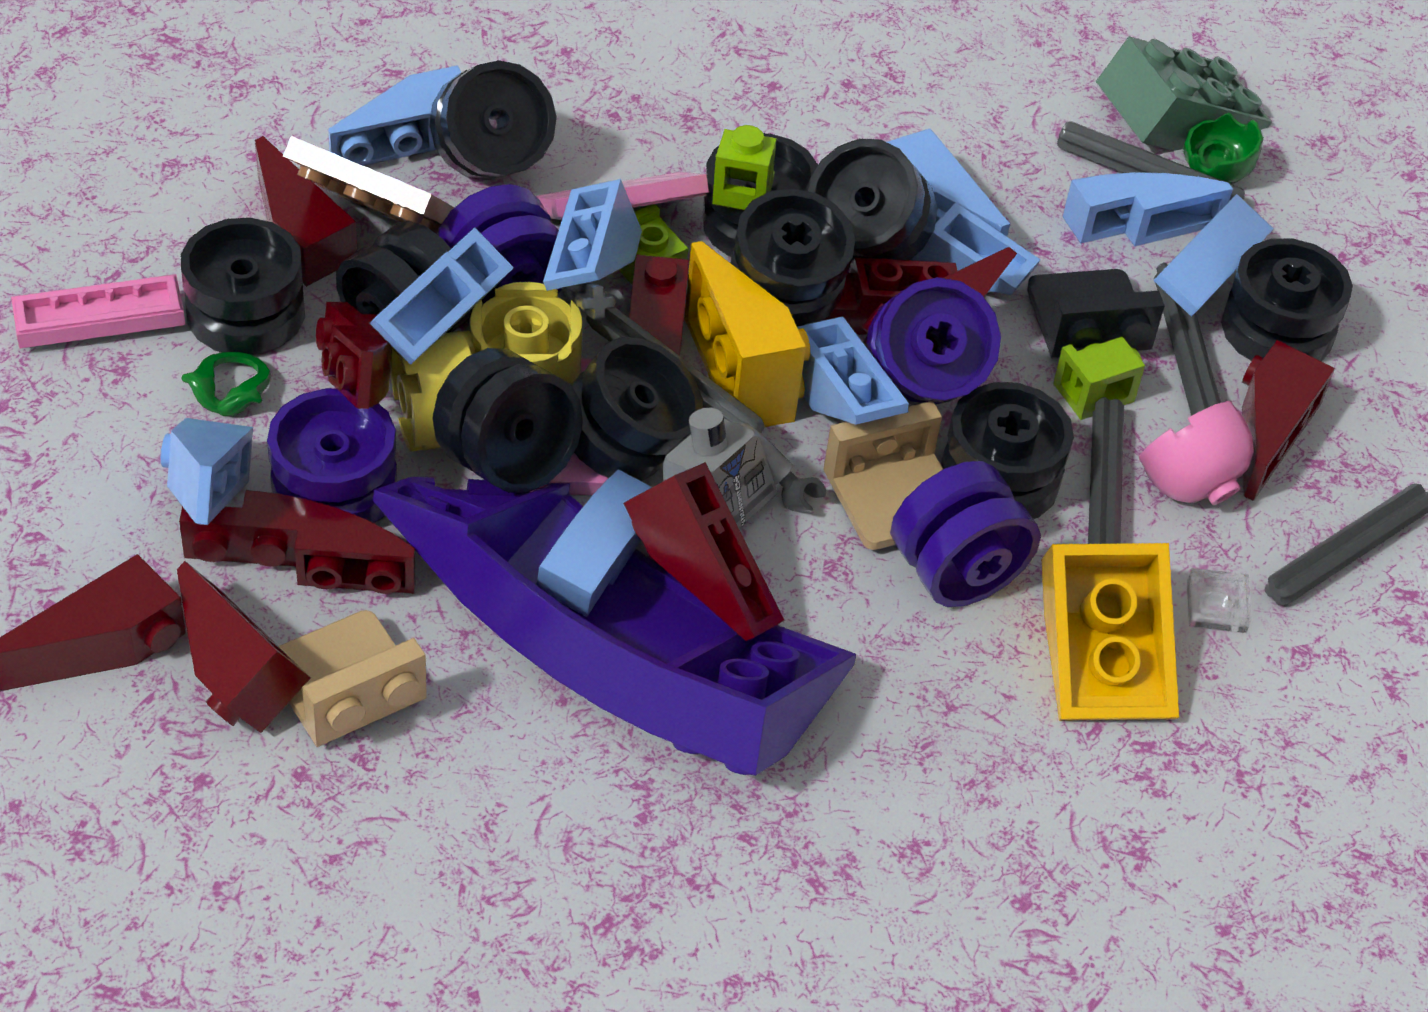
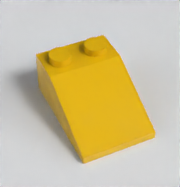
(745, 337)
(1111, 631)

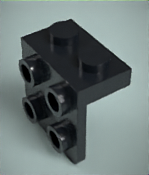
(1093, 309)

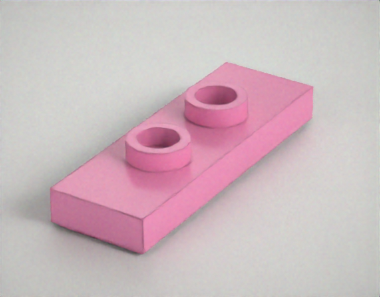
(97, 311)

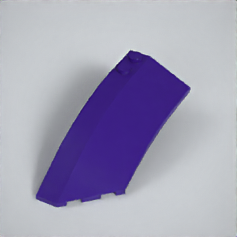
(646, 644)

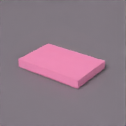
(641, 191)

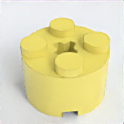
(531, 325)
(420, 382)

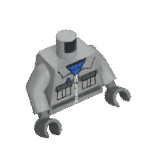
(742, 465)

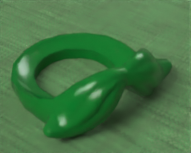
(238, 398)

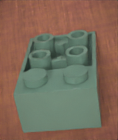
(1172, 90)

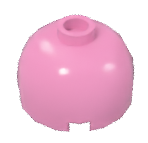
(1202, 457)

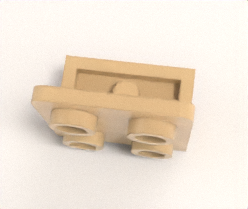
(880, 465)
(354, 676)

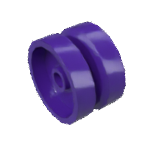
(513, 225)
(959, 323)
(332, 452)
(965, 534)

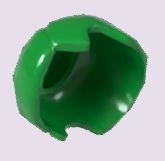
(1224, 148)

